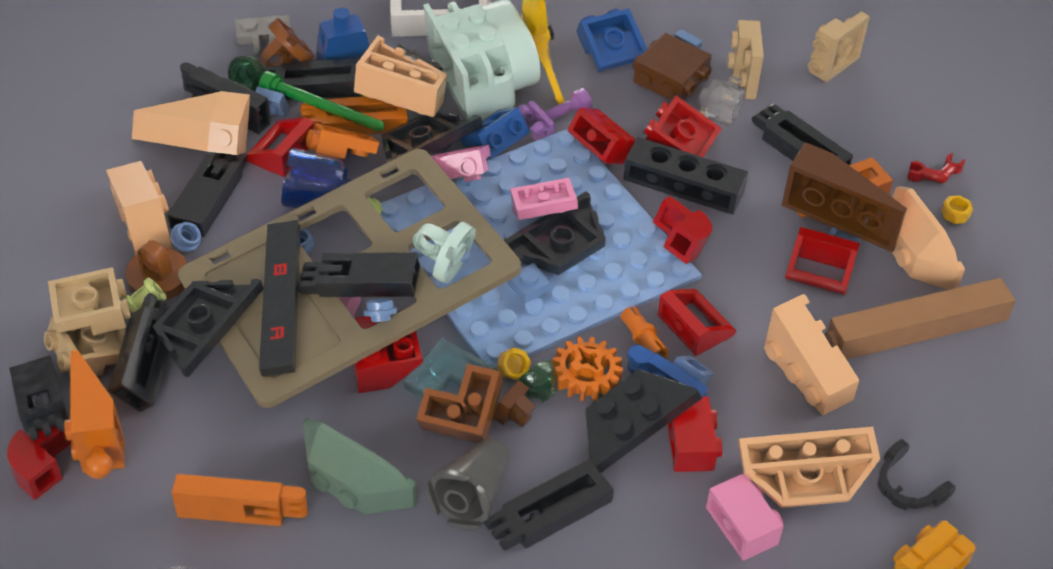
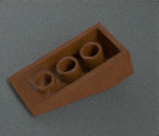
(841, 197)

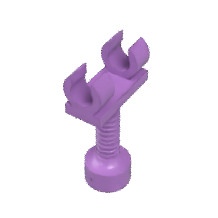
(543, 120)

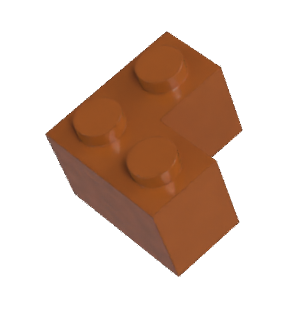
(466, 414)

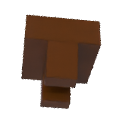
(515, 406)

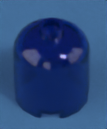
(312, 177)

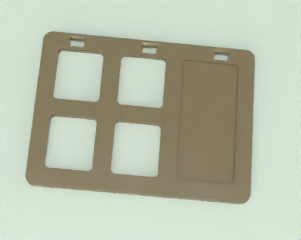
(326, 330)

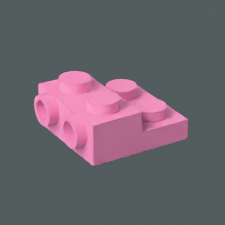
(464, 163)

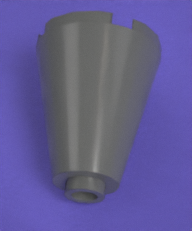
(469, 484)

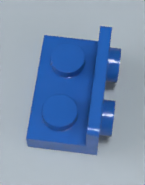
(498, 131)

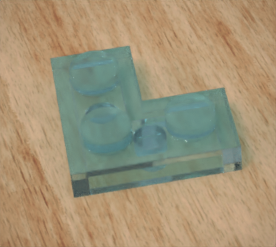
(440, 367)

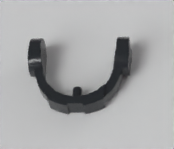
(936, 497)

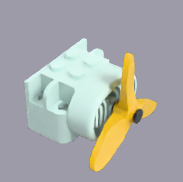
(491, 52)

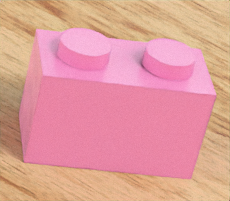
(744, 516)

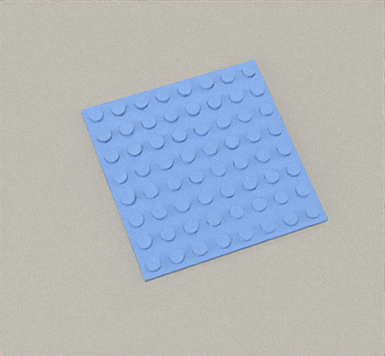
(596, 290)

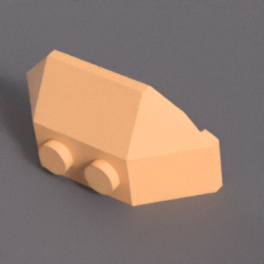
(924, 245)
(810, 465)

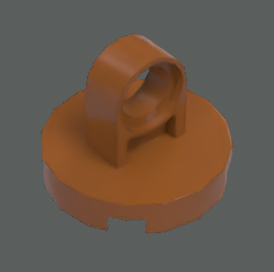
(286, 45)
(158, 264)

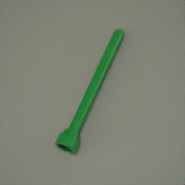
(273, 82)

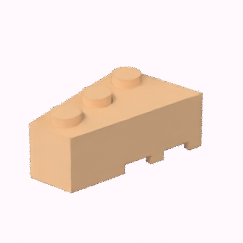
(808, 358)

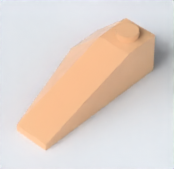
(202, 123)

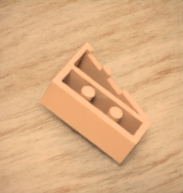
(399, 80)
(140, 204)

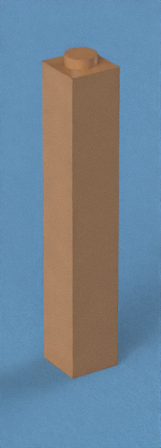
(920, 318)

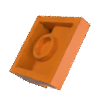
(336, 142)

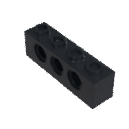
(685, 175)

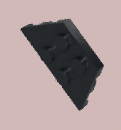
(427, 134)
(560, 238)
(202, 319)
(633, 414)

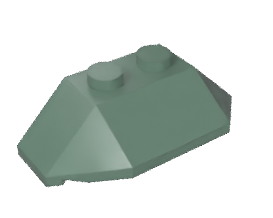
(354, 472)

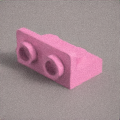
(543, 199)

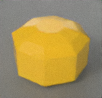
(957, 209)
(513, 363)

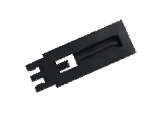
(320, 78)
(203, 81)
(789, 133)
(204, 195)
(361, 275)
(137, 371)
(31, 380)
(559, 502)

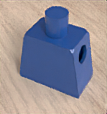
(341, 37)

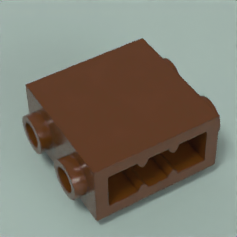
(672, 67)

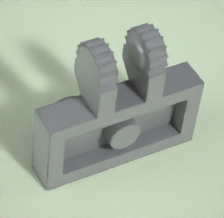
(256, 31)

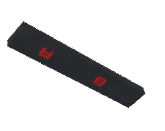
(280, 299)

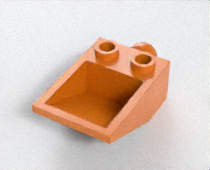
(93, 423)

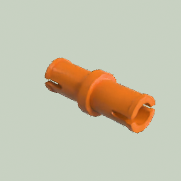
(643, 332)

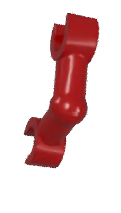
(918, 171)

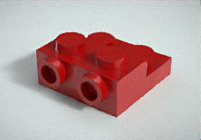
(682, 128)

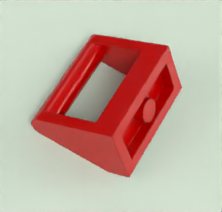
(276, 159)
(825, 250)
(686, 326)

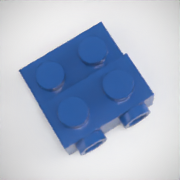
(611, 39)

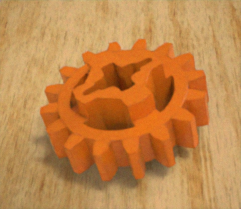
(587, 368)

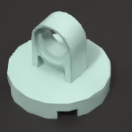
(447, 249)

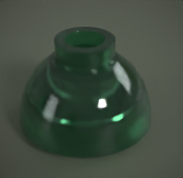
(246, 71)
(541, 380)

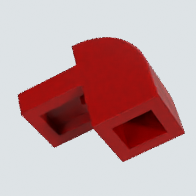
(686, 229)
(34, 461)

